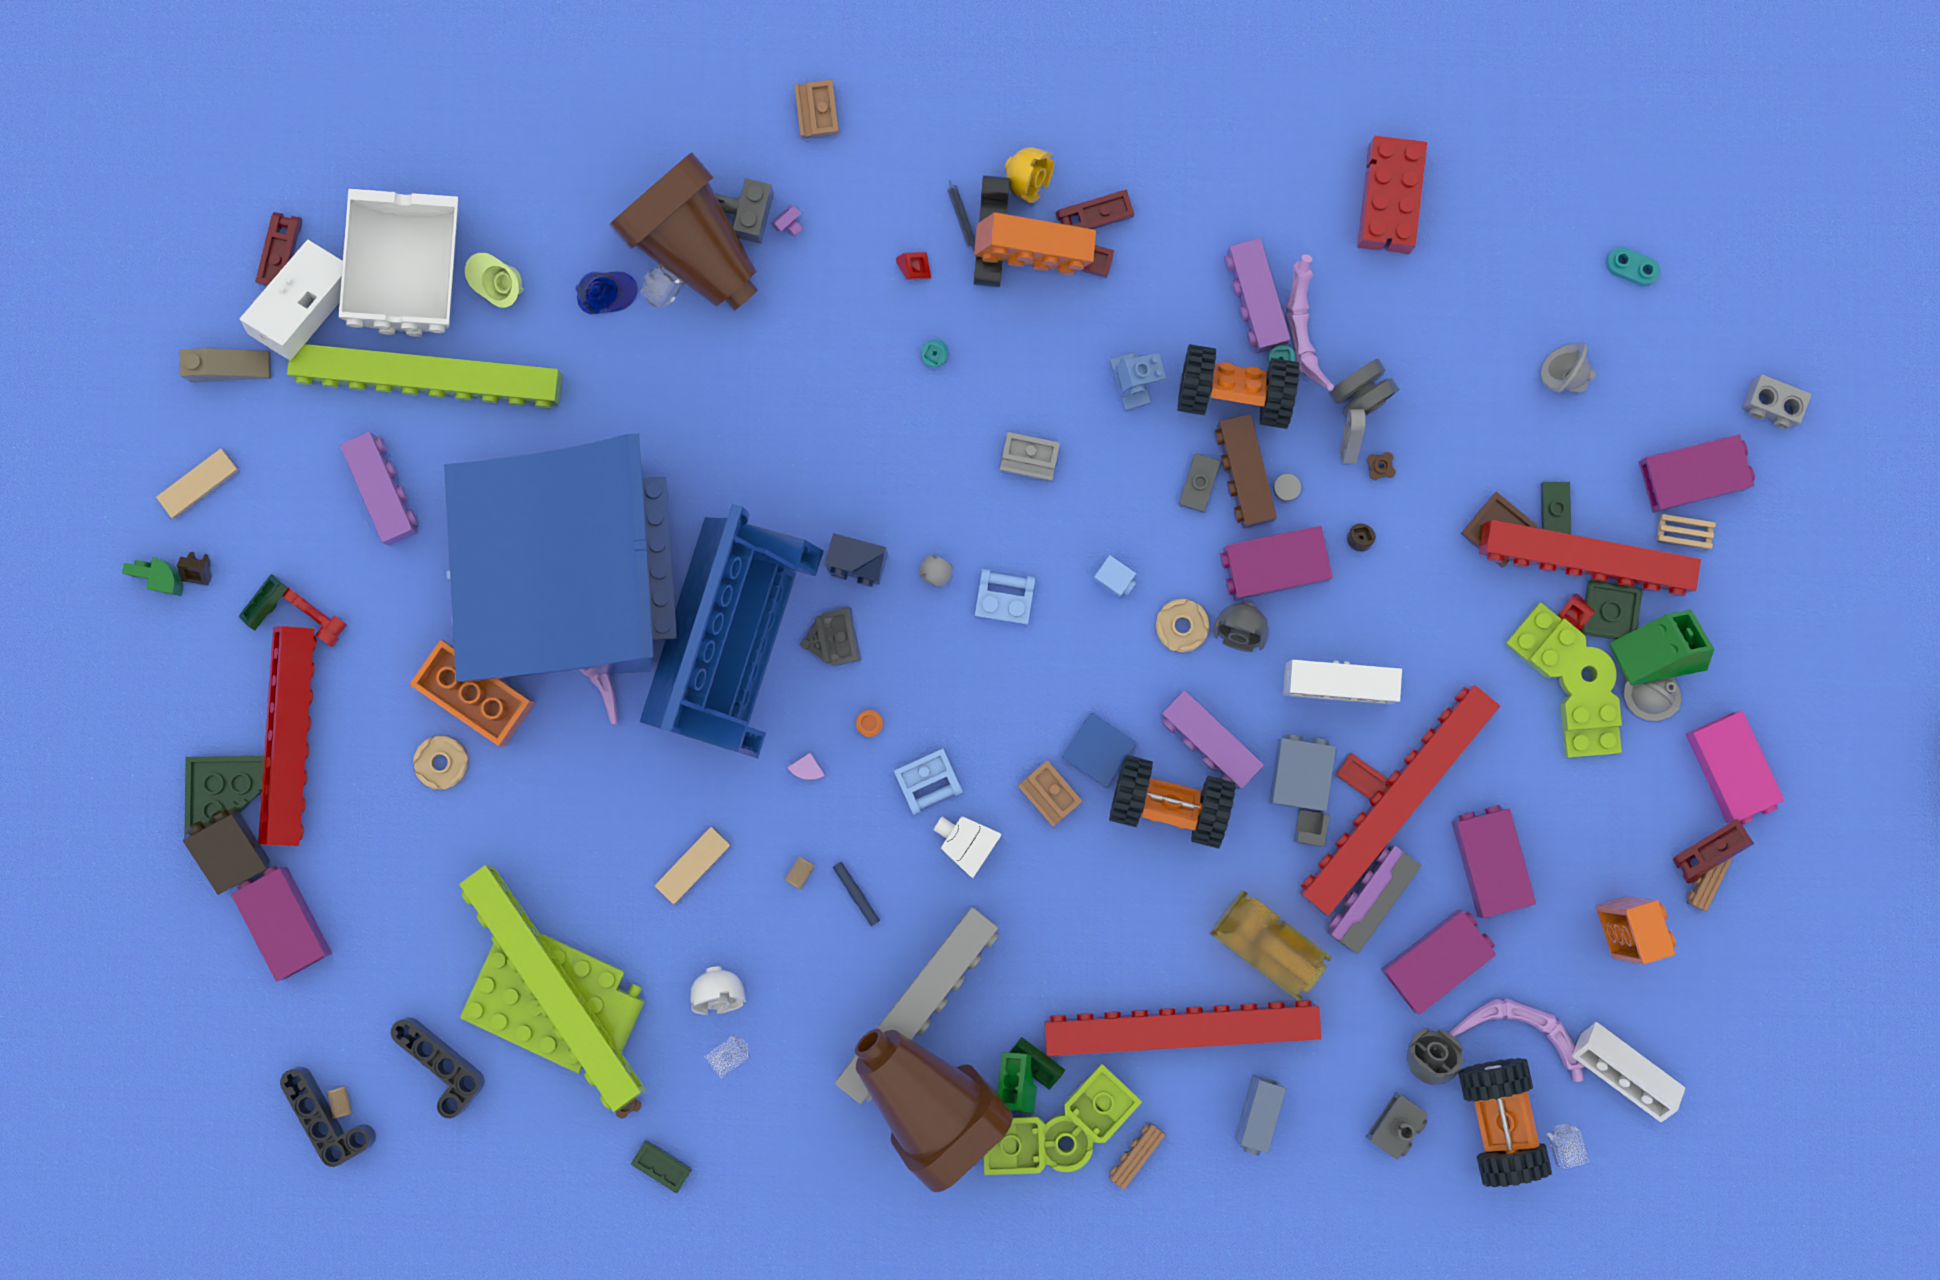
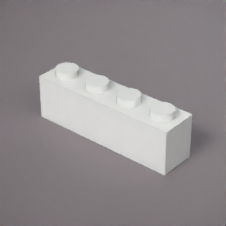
(1628, 1072)

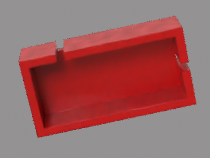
(1392, 194)

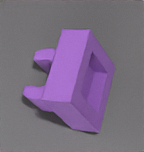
(787, 220)

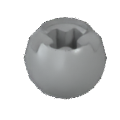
(935, 570)

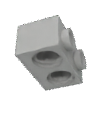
(1777, 394)

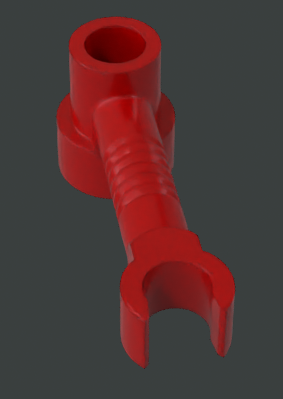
(329, 629)

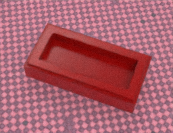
(1362, 776)

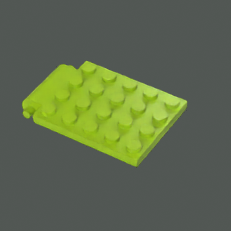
(507, 1010)

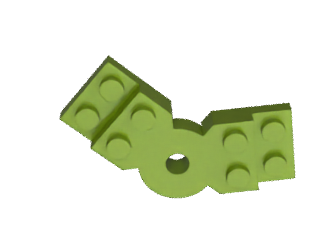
(1590, 710)
(1089, 1117)

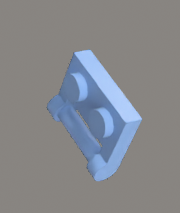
(1002, 605)
(923, 773)

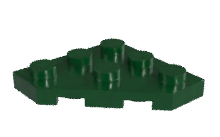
(220, 784)

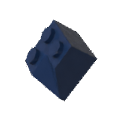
(856, 559)

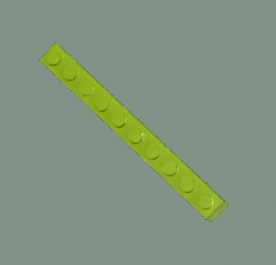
(427, 375)
(552, 988)

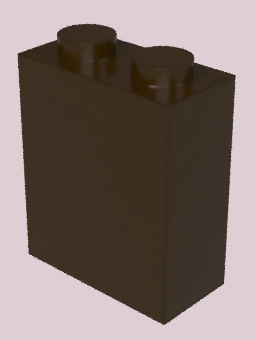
(225, 849)

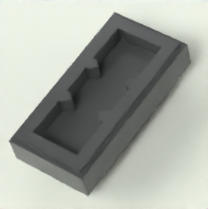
(1199, 482)

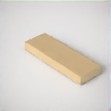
(197, 483)
(692, 865)

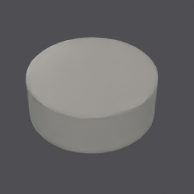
(1287, 487)

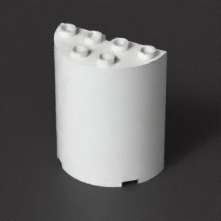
(398, 261)

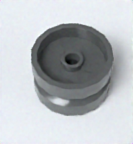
(1363, 389)

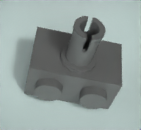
(749, 209)
(1397, 1126)

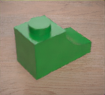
(1016, 1082)

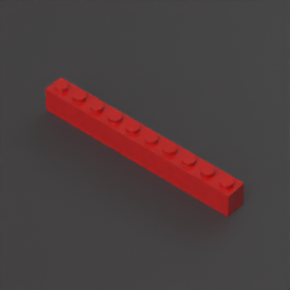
(1401, 798)
(1182, 1029)

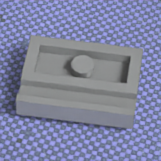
(1029, 456)

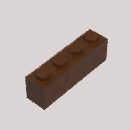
(1246, 471)

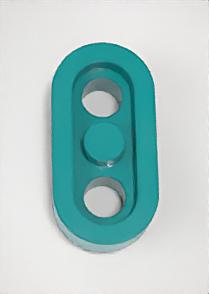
(1633, 268)

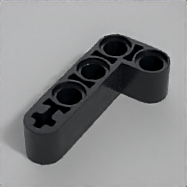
(993, 199)
(435, 1064)
(322, 1113)

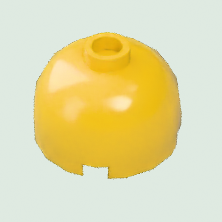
(1028, 172)

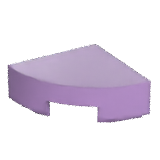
(806, 768)

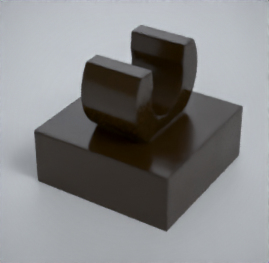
(194, 570)

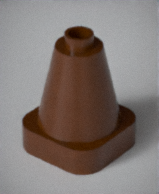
(689, 234)
(937, 1112)

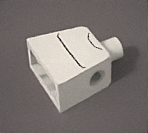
(967, 842)

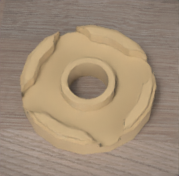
(1182, 641)
(456, 767)

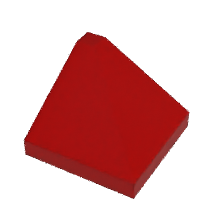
(914, 265)
(1576, 612)

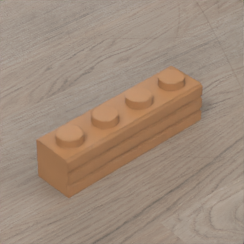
(1707, 886)
(1136, 1156)

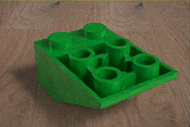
(1664, 649)

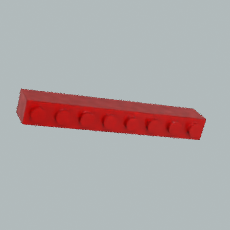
(1589, 556)
(286, 736)

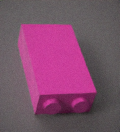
(1735, 768)

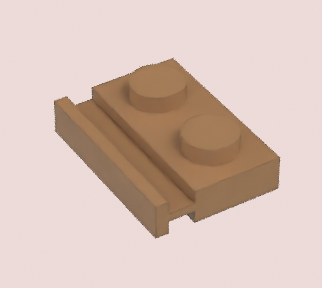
(816, 109)
(1050, 793)

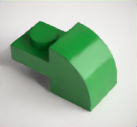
(161, 575)

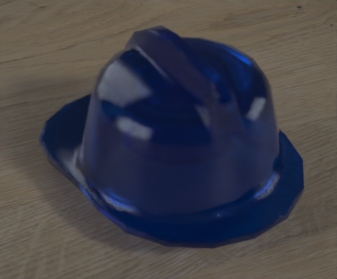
(606, 292)

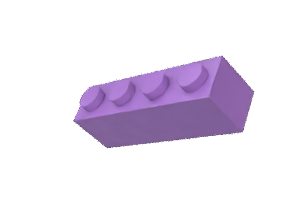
(1257, 294)
(379, 488)
(1211, 739)

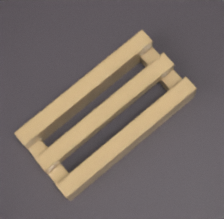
(1708, 535)

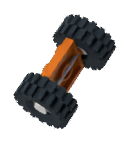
(1239, 384)
(1161, 801)
(1505, 1122)

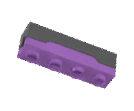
(1373, 899)

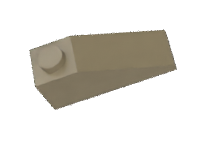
(224, 364)

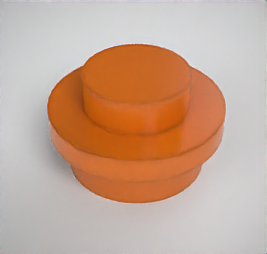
(869, 723)

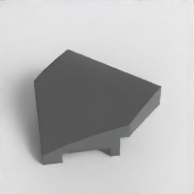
(833, 638)

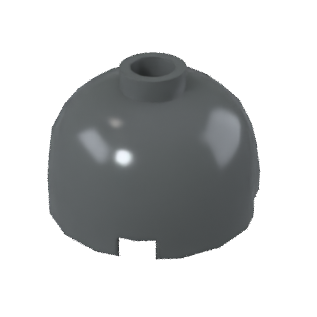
(1242, 627)
(1434, 1056)

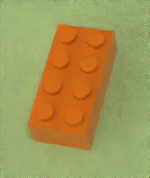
(1034, 243)
(485, 705)
(1636, 930)

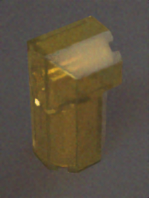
(1270, 945)

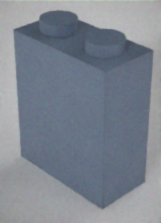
(1302, 773)
(1259, 1115)

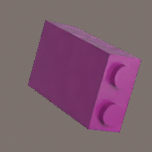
(1697, 473)
(1276, 563)
(1493, 861)
(281, 922)
(1439, 961)

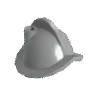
(1567, 369)
(1653, 699)

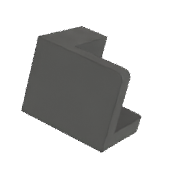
(1311, 828)

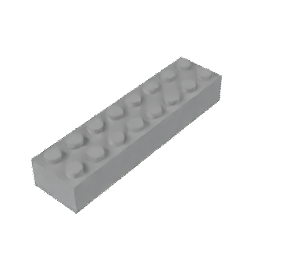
(929, 989)

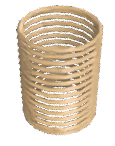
(803, 879)
(344, 1099)

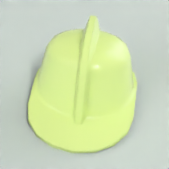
(493, 279)

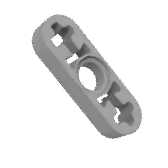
(1352, 436)

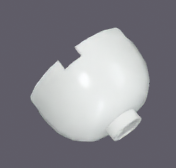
(718, 991)

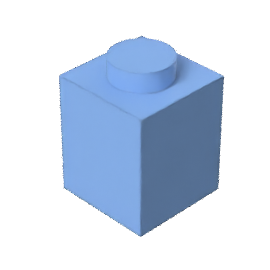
(1115, 577)

